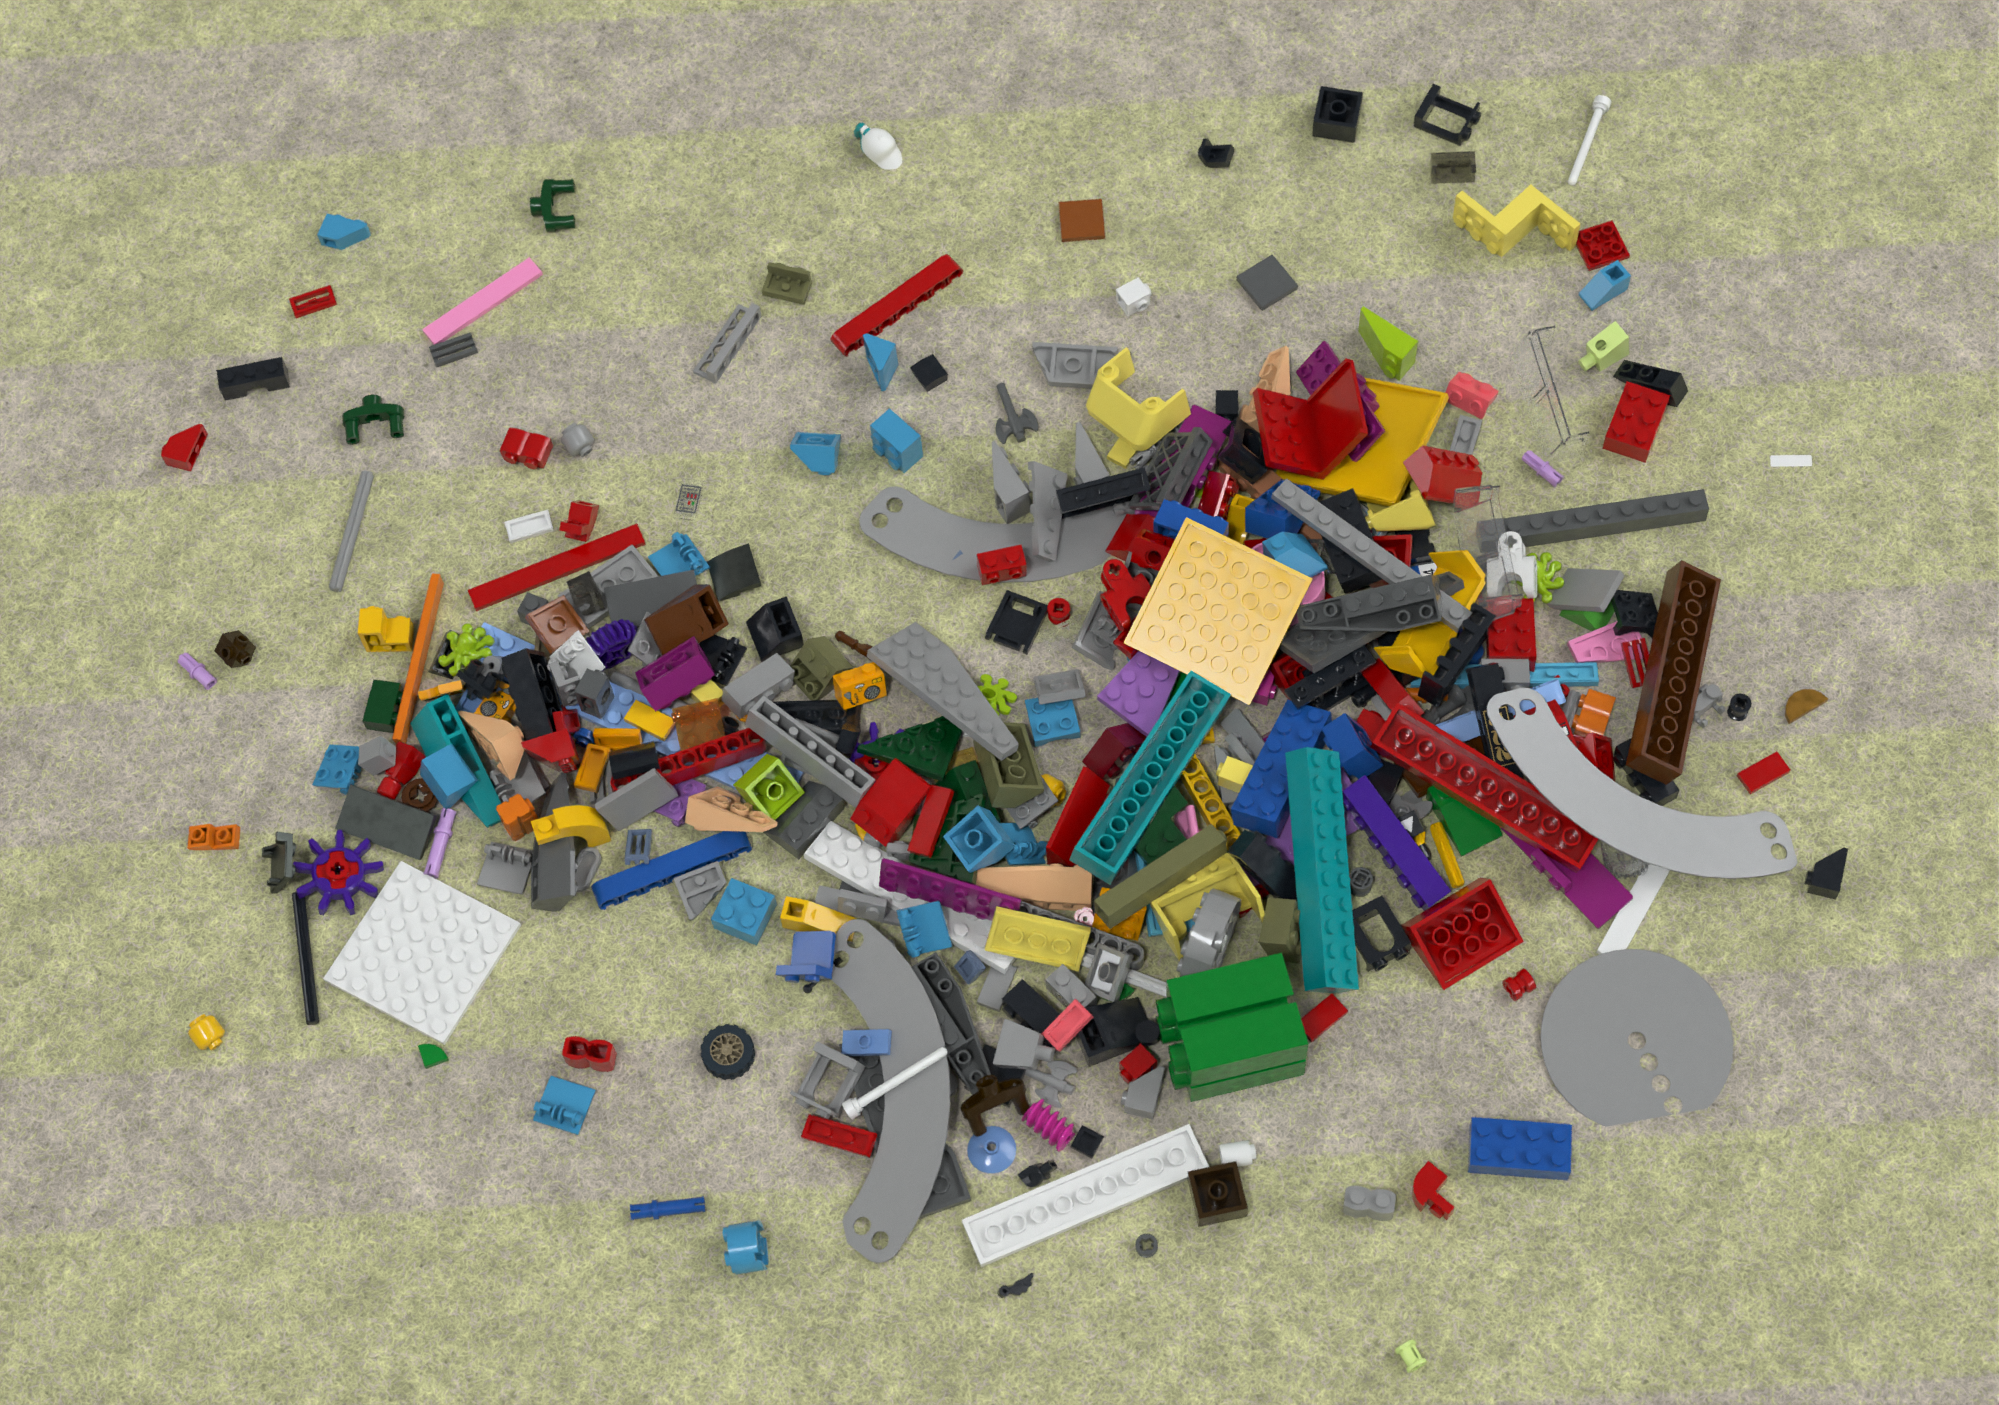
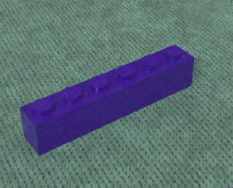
(1394, 844)

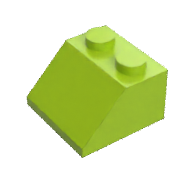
(769, 787)

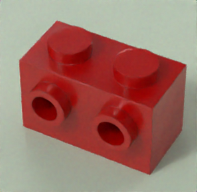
(1001, 565)

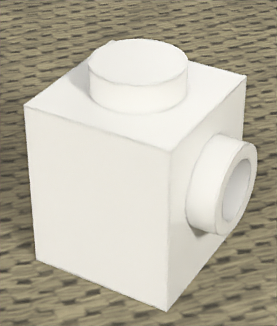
(1133, 296)

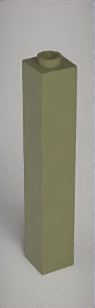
(1161, 876)

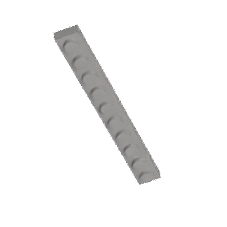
(1359, 546)

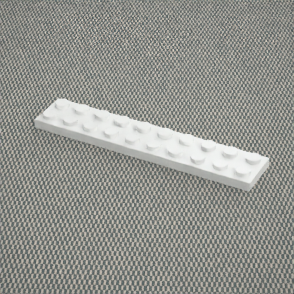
(859, 866)
(1084, 1195)

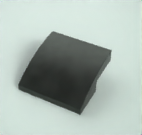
(733, 572)

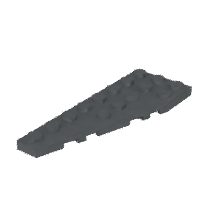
(949, 1185)

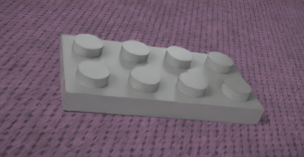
(621, 569)

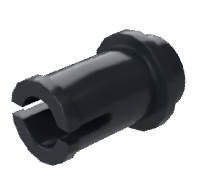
(1361, 697)

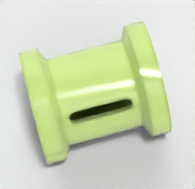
(1411, 1356)

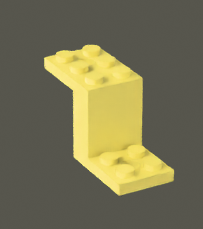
(1515, 221)

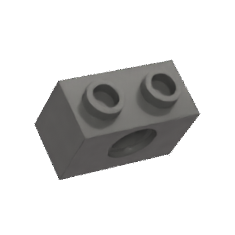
(594, 693)

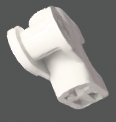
(1524, 566)

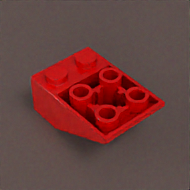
(1218, 494)

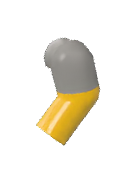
(867, 837)

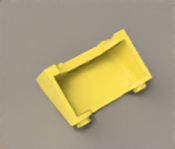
(1408, 514)

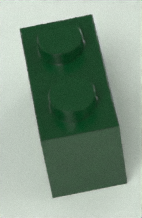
(383, 706)

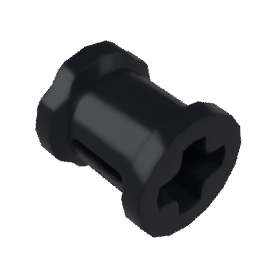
(1740, 700)

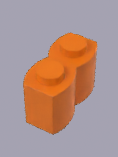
(1594, 713)

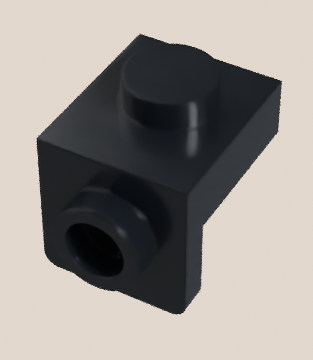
(1215, 155)

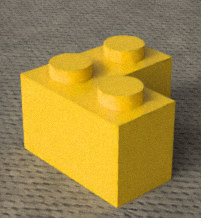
(384, 633)

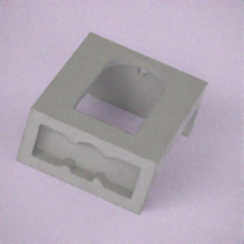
(805, 1094)

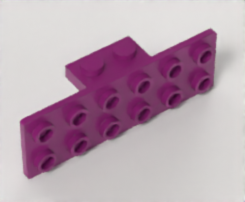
(1315, 372)
(1213, 426)
(1590, 889)
(950, 891)

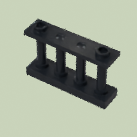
(1102, 492)
(1332, 683)

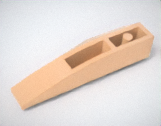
(1041, 886)

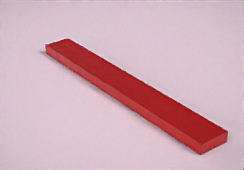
(555, 567)

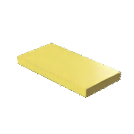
(1037, 938)

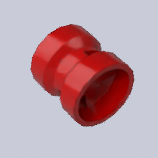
(1519, 984)

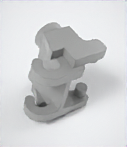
(1706, 699)

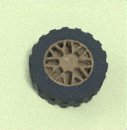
(727, 1051)

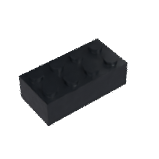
(1350, 572)
(532, 691)

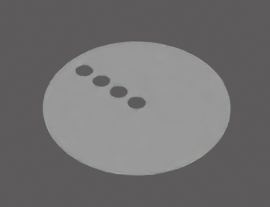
(1628, 993)

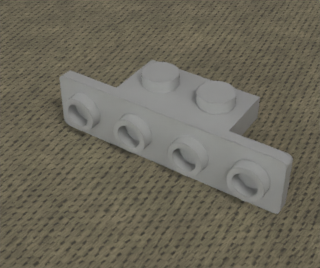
(1242, 737)
(857, 905)

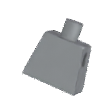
(1020, 1047)

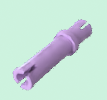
(440, 841)

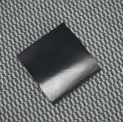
(633, 760)

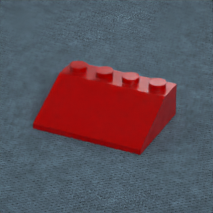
(1463, 932)

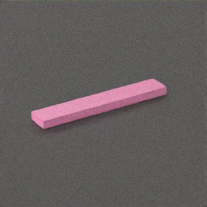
(482, 301)

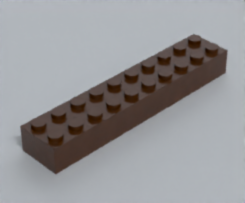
(1673, 673)

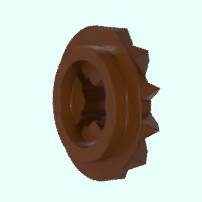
(410, 792)

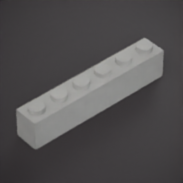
(809, 751)

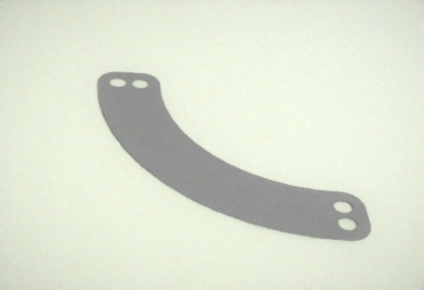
(935, 537)
(1649, 832)
(914, 1111)

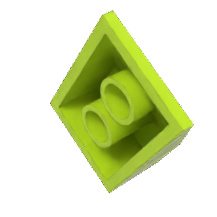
(1389, 345)

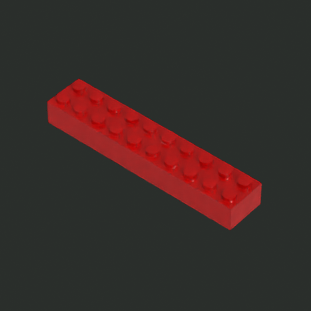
(1482, 786)

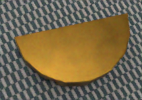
(1802, 703)

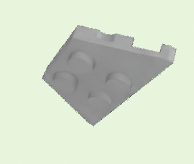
(1071, 363)

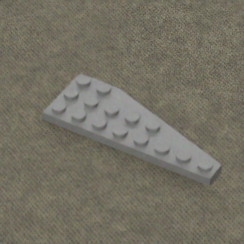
(941, 681)

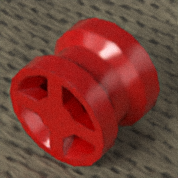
(1059, 616)

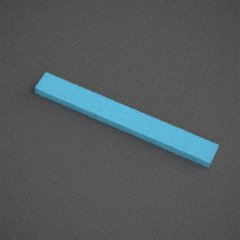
(1571, 674)

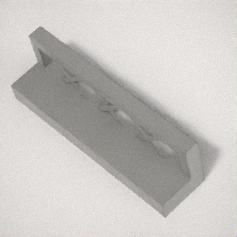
(731, 345)

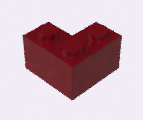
(1113, 749)

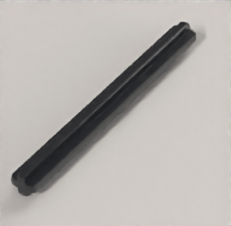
(305, 960)

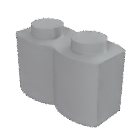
(1362, 1202)

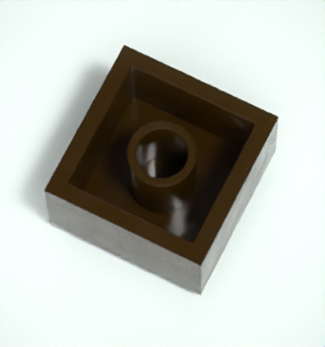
(1217, 1194)

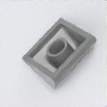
(1108, 972)

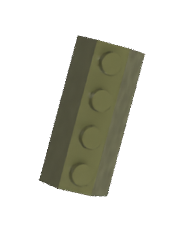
(1015, 777)

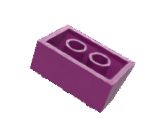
(674, 674)

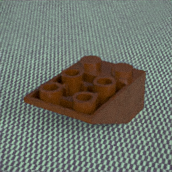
(688, 615)

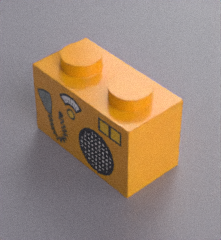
(859, 685)
(499, 706)

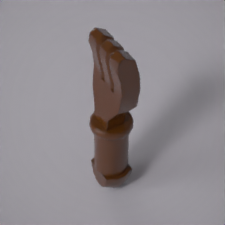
(853, 643)

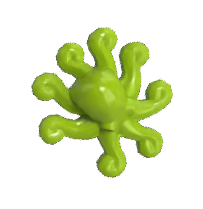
(1544, 577)
(466, 647)
(996, 693)

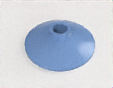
(995, 1160)

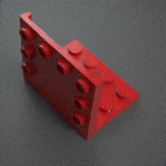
(1315, 432)

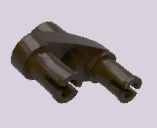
(991, 1094)

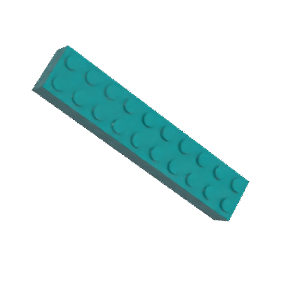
(1149, 777)
(1321, 871)

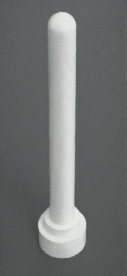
(1600, 107)
(854, 1106)

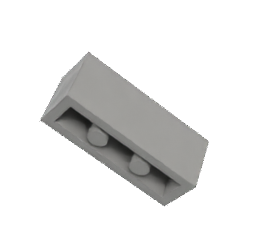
(765, 679)

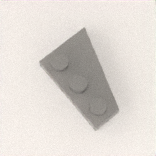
(1089, 643)

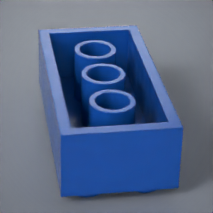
(1520, 1148)

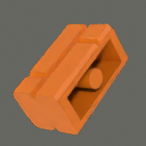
(517, 816)

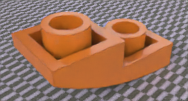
(213, 838)

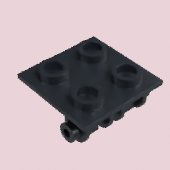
(723, 656)

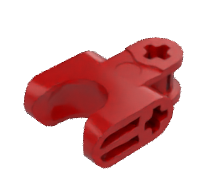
(1121, 591)

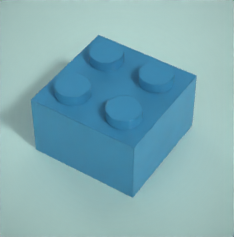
(896, 441)
(744, 911)

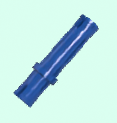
(667, 1208)

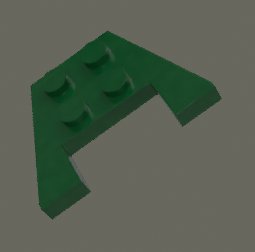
(1162, 833)
(943, 856)

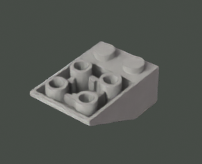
(1010, 492)

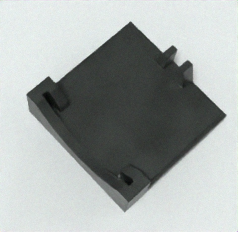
(281, 861)

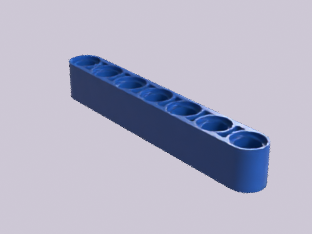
(664, 868)

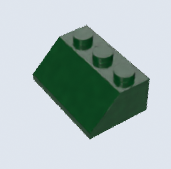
(967, 782)

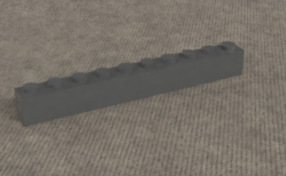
(1610, 518)

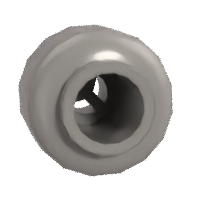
(577, 440)

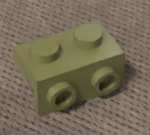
(787, 283)

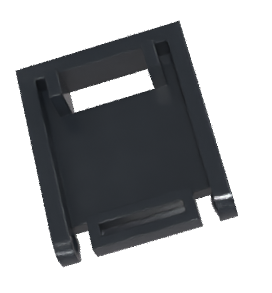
(1016, 627)

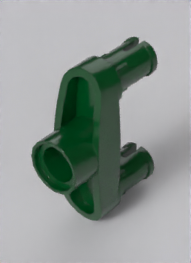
(543, 204)
(372, 410)

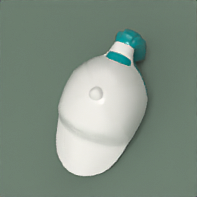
(878, 146)

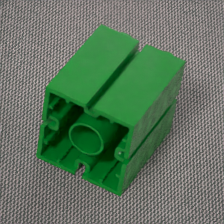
(1232, 1028)

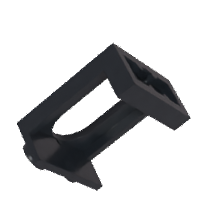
(1433, 99)
(1238, 457)
(1373, 958)

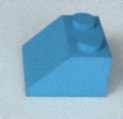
(979, 840)

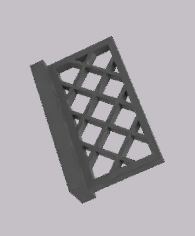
(1180, 475)

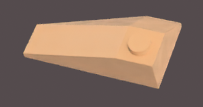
(1274, 377)
(497, 738)
(723, 811)

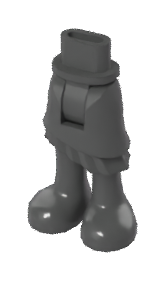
(1455, 700)

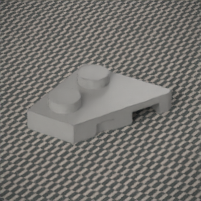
(700, 887)

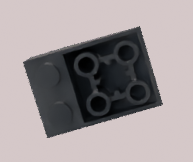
(1111, 1030)

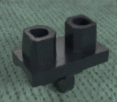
(477, 684)

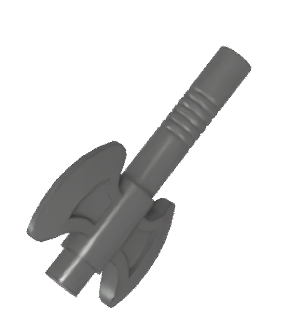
(1015, 424)

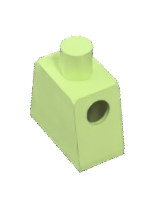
(1606, 348)

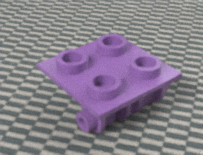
(677, 807)

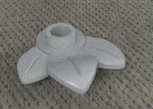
(1403, 804)

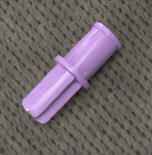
(1542, 468)
(197, 671)

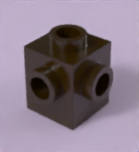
(235, 649)

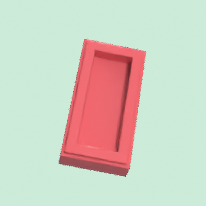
(1067, 1025)

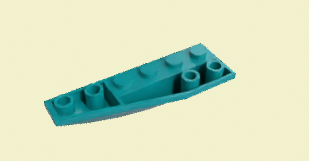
(440, 726)

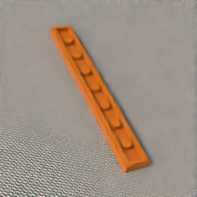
(418, 659)

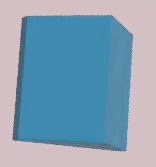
(881, 358)
(447, 775)

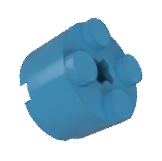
(746, 1247)

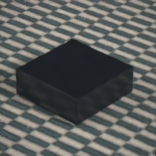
(1087, 1141)

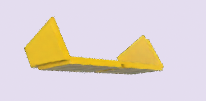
(1419, 647)

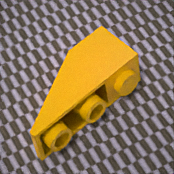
(809, 916)

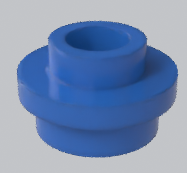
(584, 737)

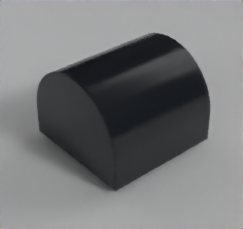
(848, 738)

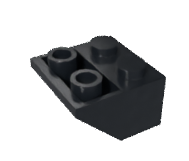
(775, 629)

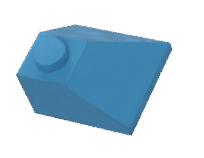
(817, 451)
(1294, 552)

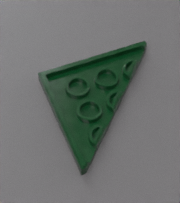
(921, 748)

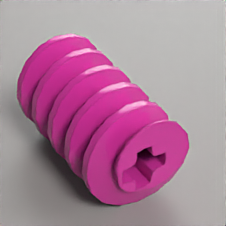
(1049, 1125)

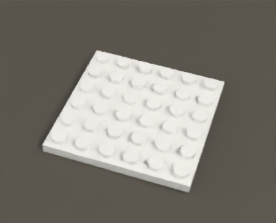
(422, 952)

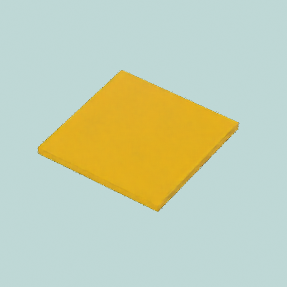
(1380, 475)

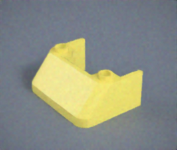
(1132, 422)
(1181, 901)

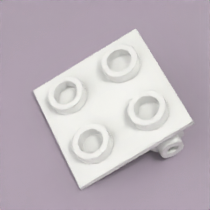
(576, 656)

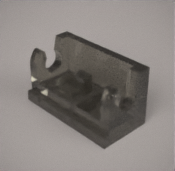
(1452, 167)
(584, 590)

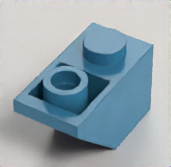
(342, 232)
(1605, 285)

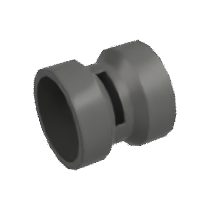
(1360, 888)

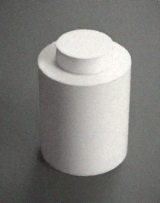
(1239, 1151)

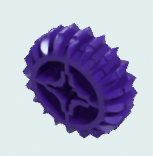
(613, 642)

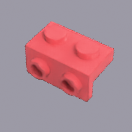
(1470, 394)

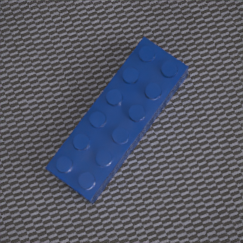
(1264, 795)

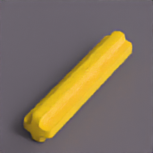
(1446, 855)

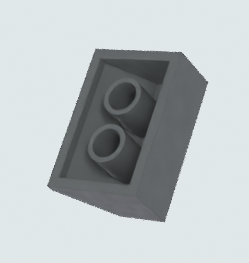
(806, 818)

